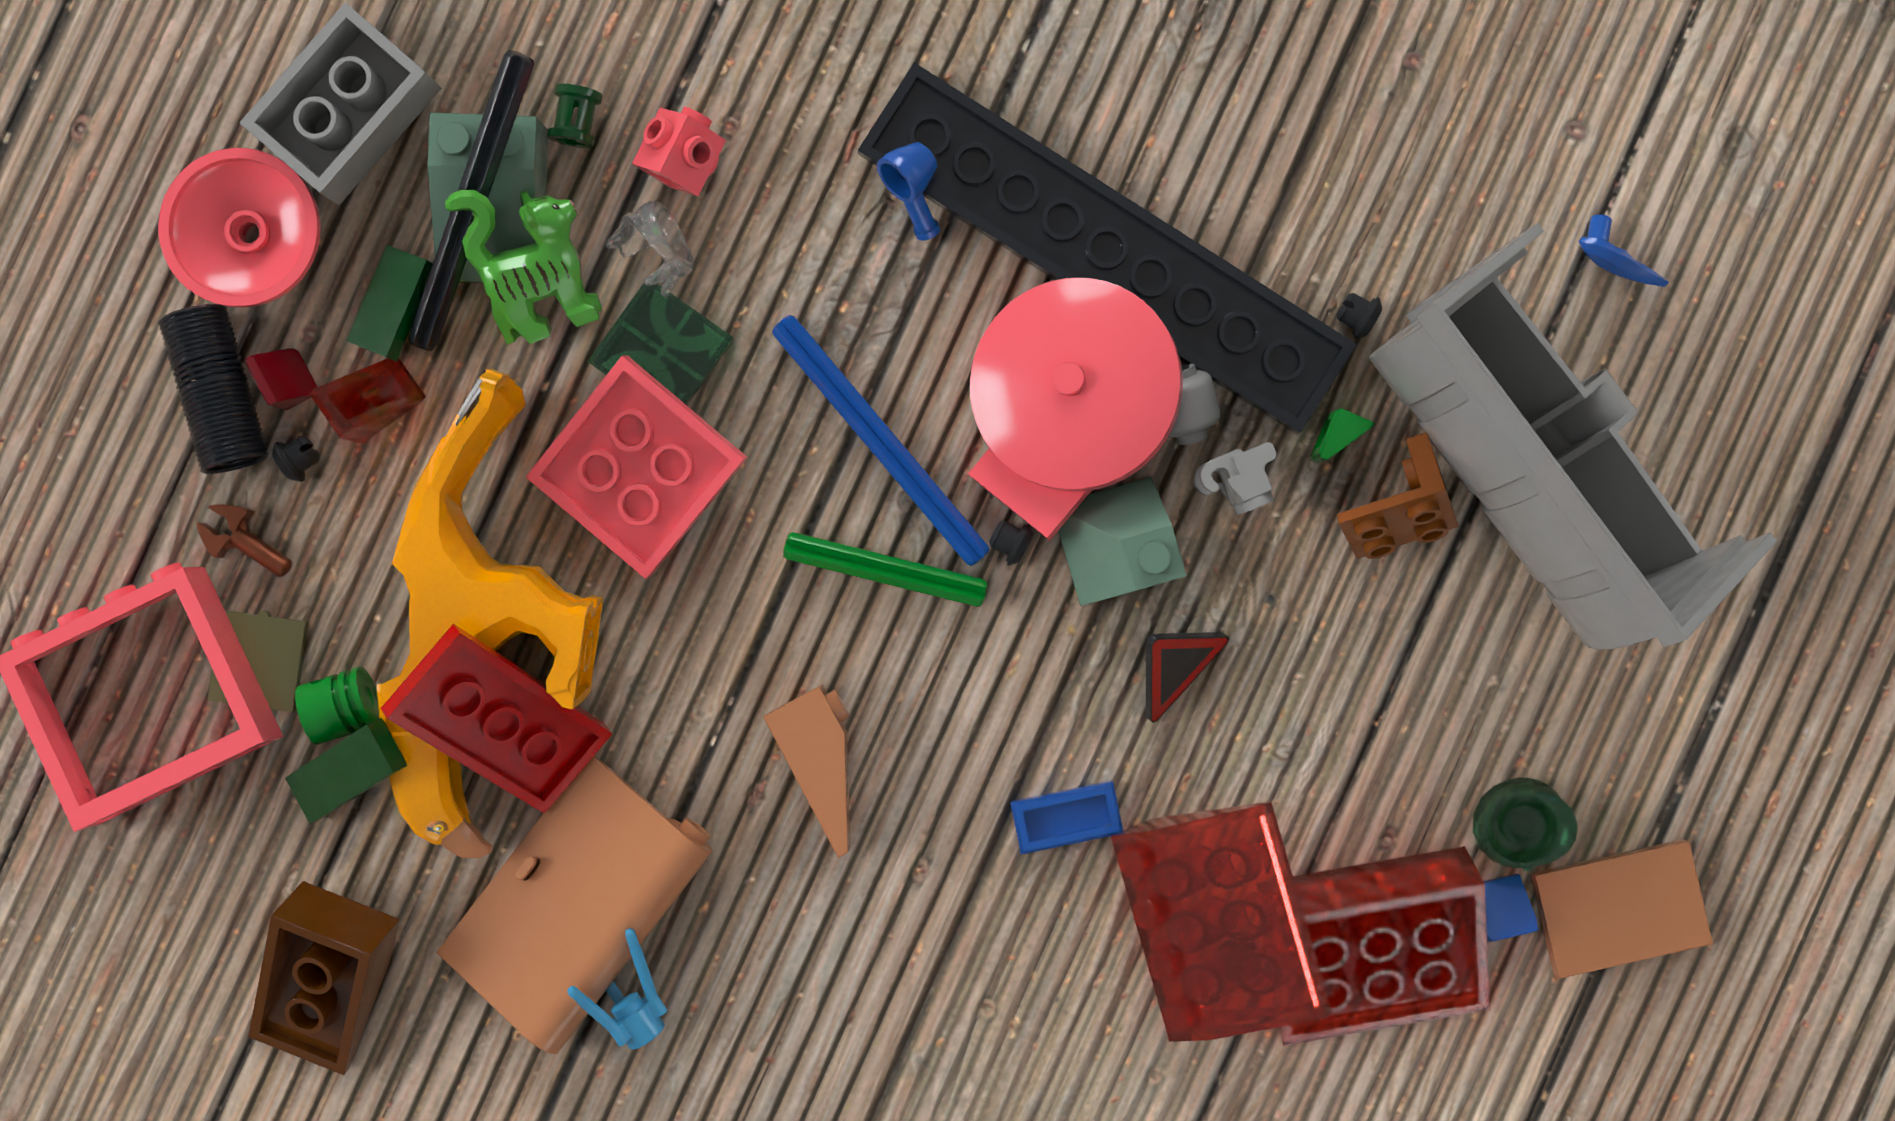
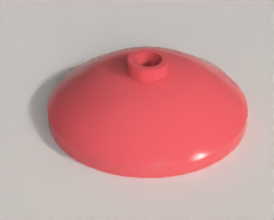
(208, 219)

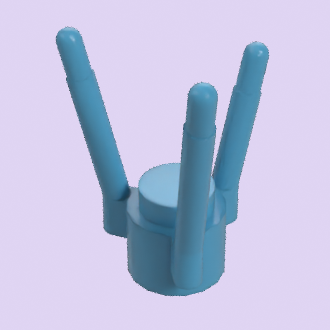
(635, 1018)

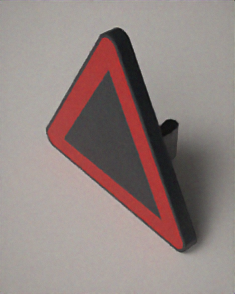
(1174, 663)

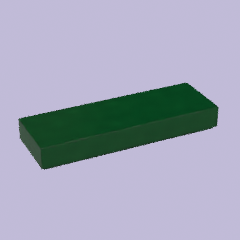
(346, 770)

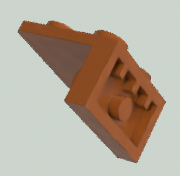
(1410, 516)

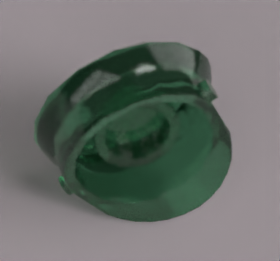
(1524, 824)

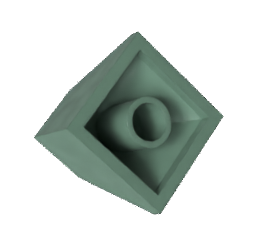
(1120, 542)

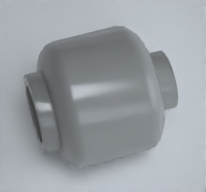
(1198, 406)

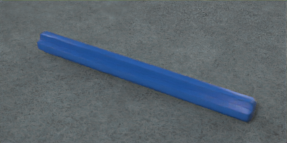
(880, 440)

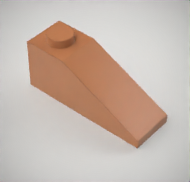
(816, 750)

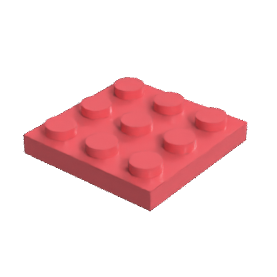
(636, 466)

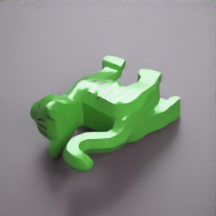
(531, 272)

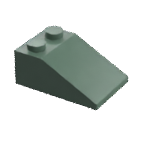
(521, 169)

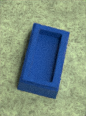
(1066, 817)

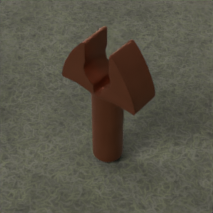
(242, 540)

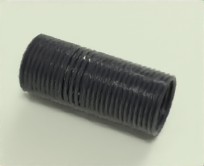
(219, 400)

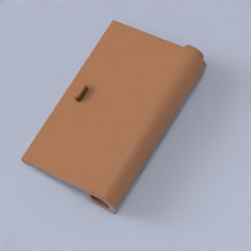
(602, 869)

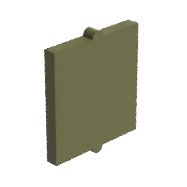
(274, 653)

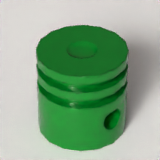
(337, 705)

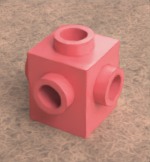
(679, 149)

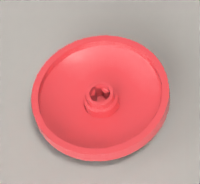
(1076, 384)

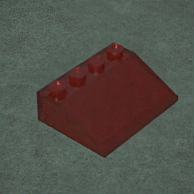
(1221, 923)
(1396, 942)

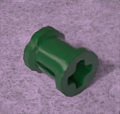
(569, 98)

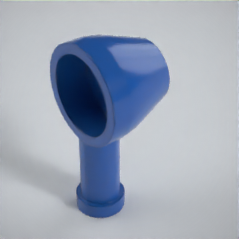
(906, 175)

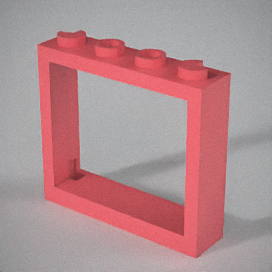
(223, 652)

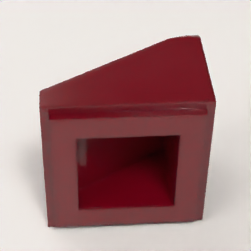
(281, 377)

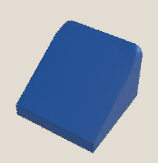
(1508, 908)

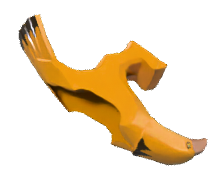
(461, 584)

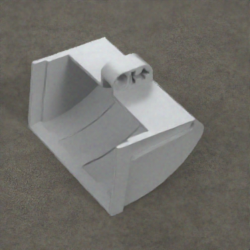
(1554, 466)

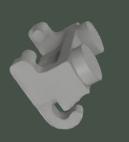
(1242, 477)

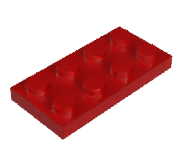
(495, 719)

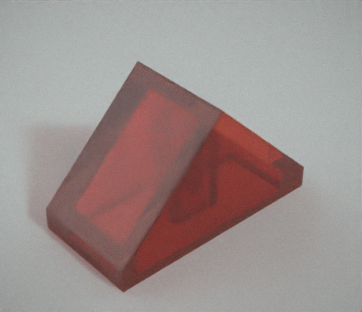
(368, 399)

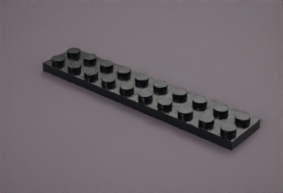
(1085, 229)

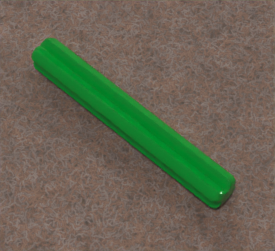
(885, 569)

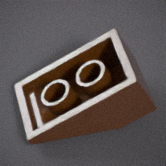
(321, 975)

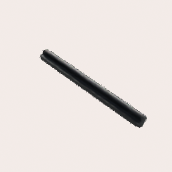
(478, 176)

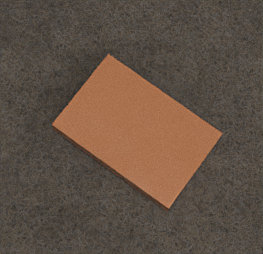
(1621, 908)

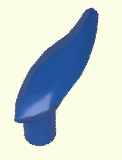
(1612, 258)

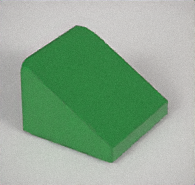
(1337, 432)

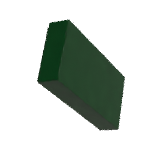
(390, 303)

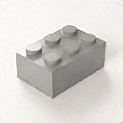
(341, 104)

